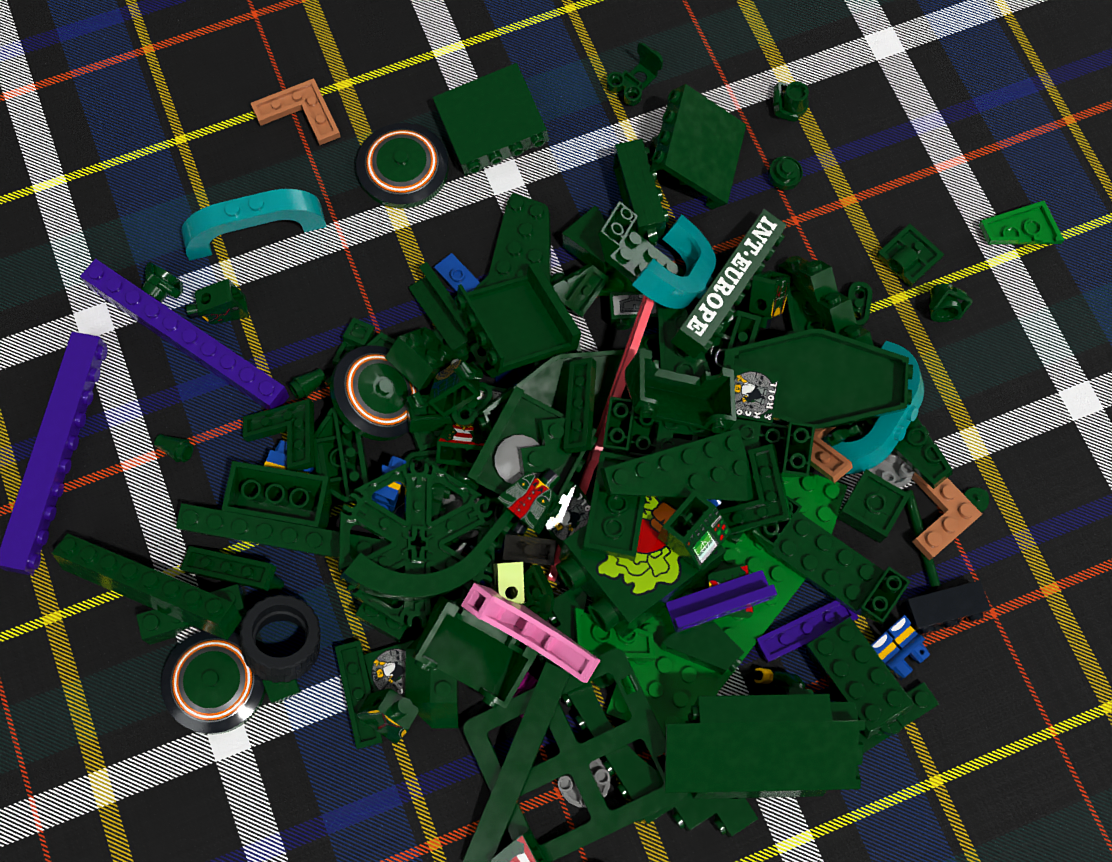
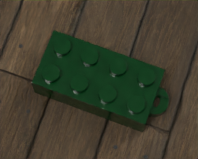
(639, 189)
(860, 677)

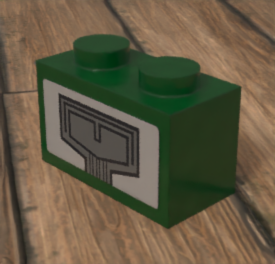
(624, 309)

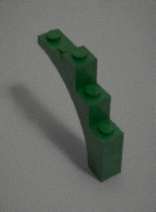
(819, 287)

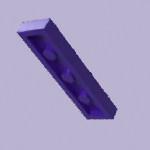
(802, 630)

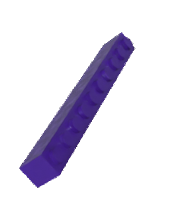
(184, 336)
(52, 454)

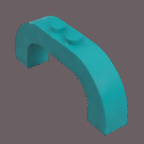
(249, 212)
(700, 262)
(888, 429)

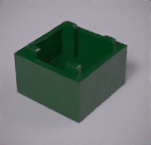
(873, 506)

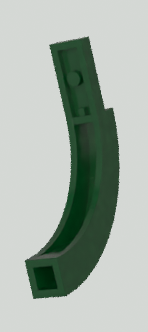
(416, 587)

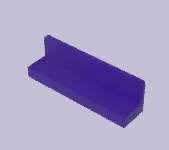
(720, 600)

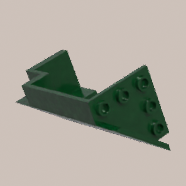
(764, 747)

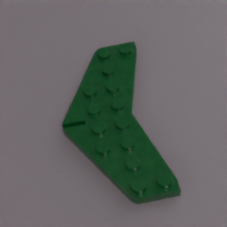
(521, 242)

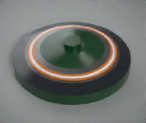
(402, 165)
(371, 394)
(210, 684)

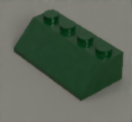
(278, 495)

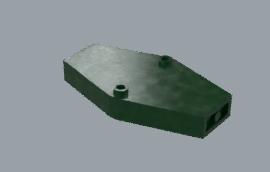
(829, 377)
(550, 385)

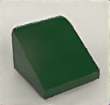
(281, 691)

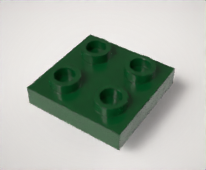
(910, 255)

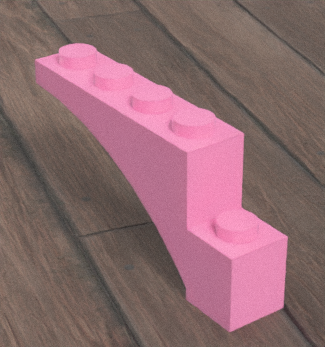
(531, 630)

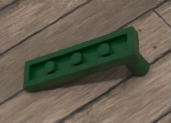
(232, 569)

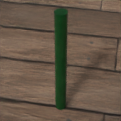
(918, 529)

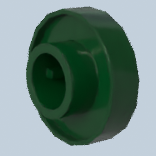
(785, 173)

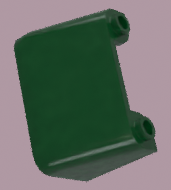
(681, 398)
(473, 652)

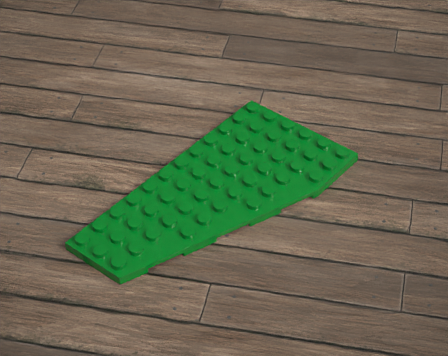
(674, 682)

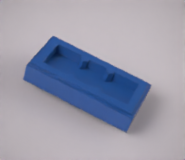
(455, 273)

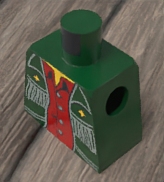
(532, 499)

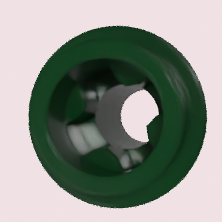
(305, 384)
(176, 448)

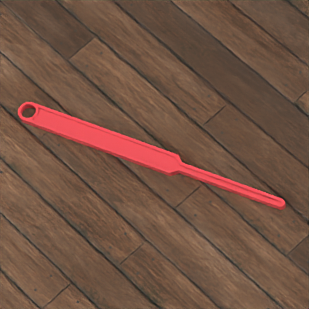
(616, 391)

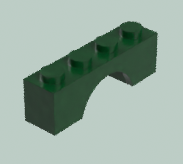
(157, 626)

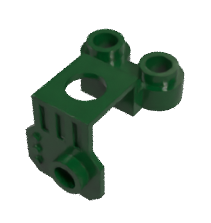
(649, 64)

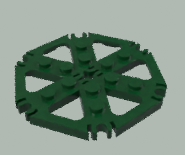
(416, 518)

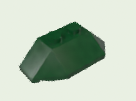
(738, 331)
(341, 456)
(432, 693)

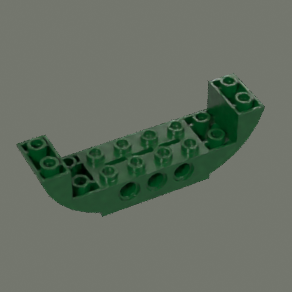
(640, 436)

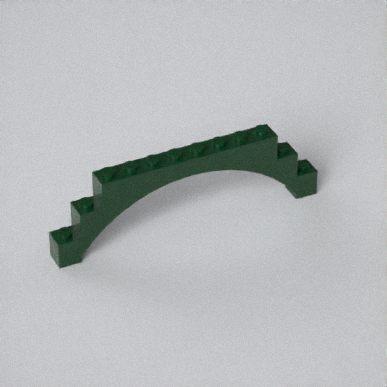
(631, 771)

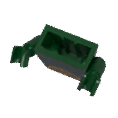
(451, 388)

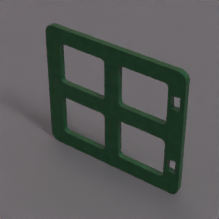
(576, 759)

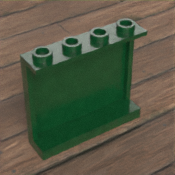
(491, 119)
(699, 144)
(519, 320)
(522, 417)

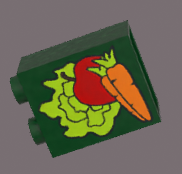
(632, 590)

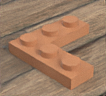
(299, 97)
(827, 459)
(957, 516)

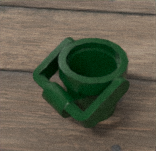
(792, 102)
(161, 283)
(945, 304)

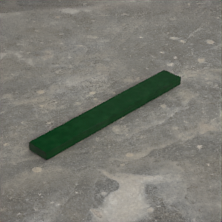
(518, 764)

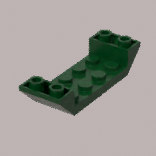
(630, 251)
(833, 565)

